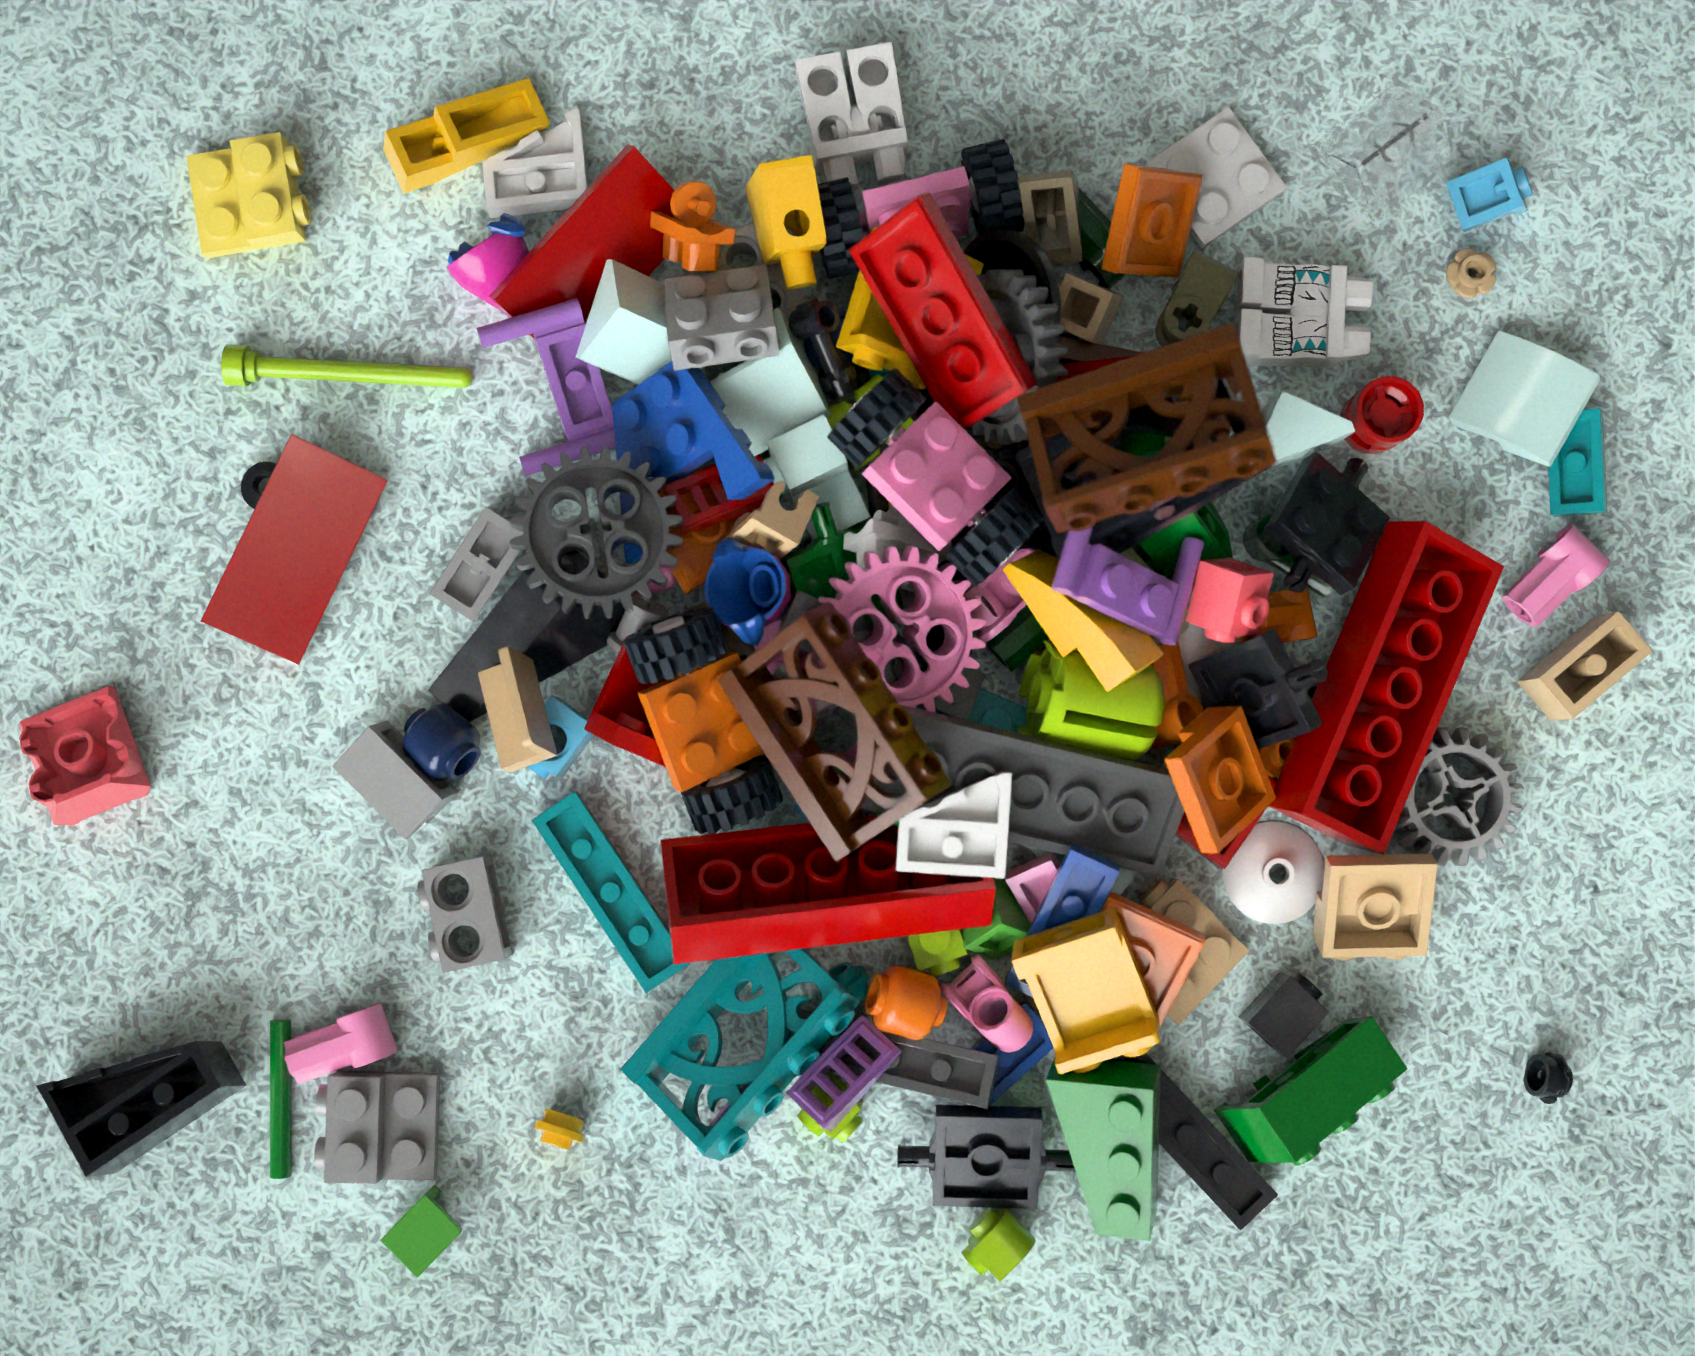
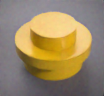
(560, 1129)

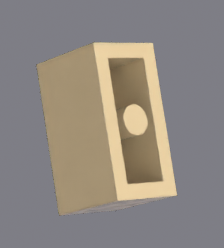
(1584, 666)

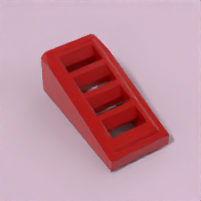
(709, 516)

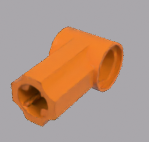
(1289, 616)
(1180, 705)

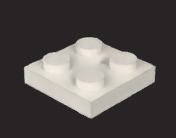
(1234, 173)

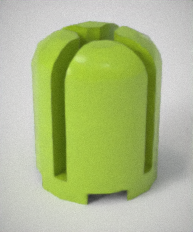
(1075, 709)

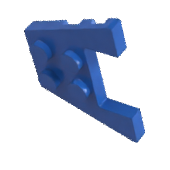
(678, 426)

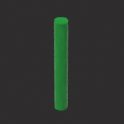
(280, 1101)

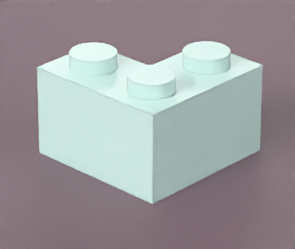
(812, 462)

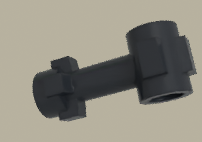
(817, 321)

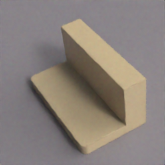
(516, 711)

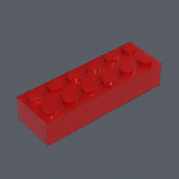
(1387, 684)
(788, 893)

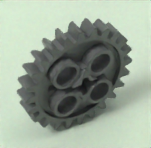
(1034, 334)
(550, 539)

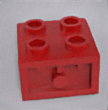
(620, 714)

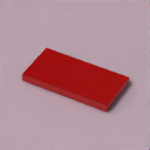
(601, 225)
(942, 313)
(294, 549)

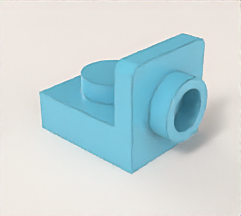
(1489, 193)

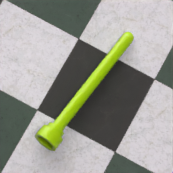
(243, 366)

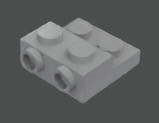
(720, 317)
(378, 1126)

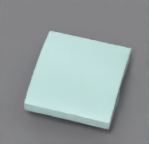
(1524, 398)

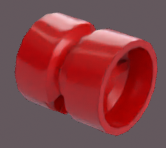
(1391, 410)

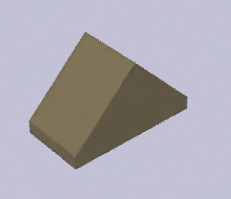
(1053, 214)

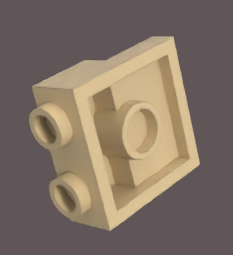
(1375, 906)
(1218, 955)

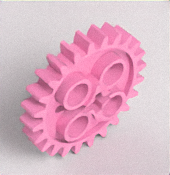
(935, 602)

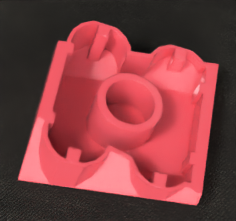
(83, 757)

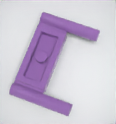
(573, 383)
(1127, 588)

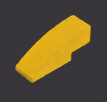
(463, 134)
(1106, 644)

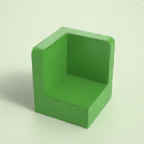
(1006, 925)
(422, 1233)

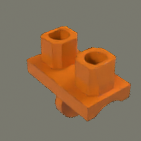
(693, 233)

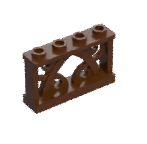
(1187, 461)
(883, 730)

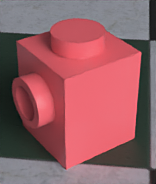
(1229, 599)

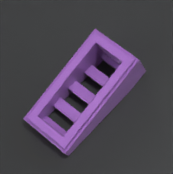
(816, 1074)

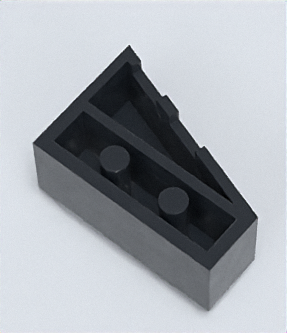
(134, 1106)

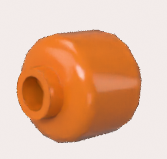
(905, 1002)

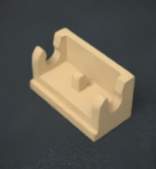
(773, 526)

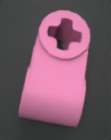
(998, 599)
(984, 1000)

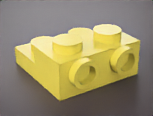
(248, 195)

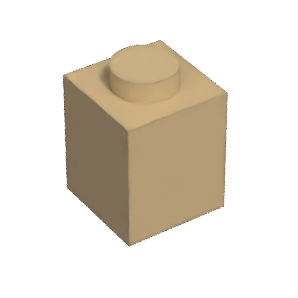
(1087, 308)

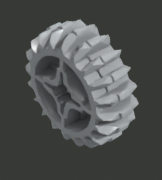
(1463, 815)

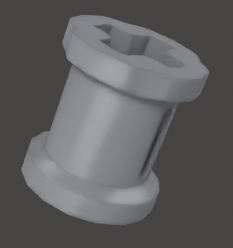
(642, 616)

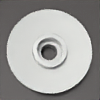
(1248, 877)

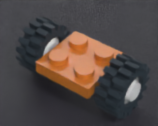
(696, 725)

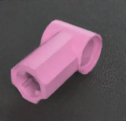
(1560, 571)
(353, 1041)

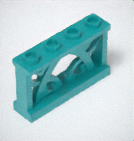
(671, 1044)

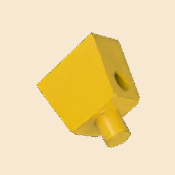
(784, 197)

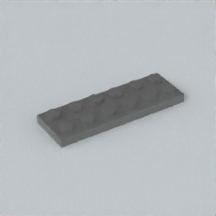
(1058, 791)

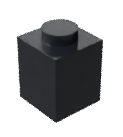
(1285, 1012)

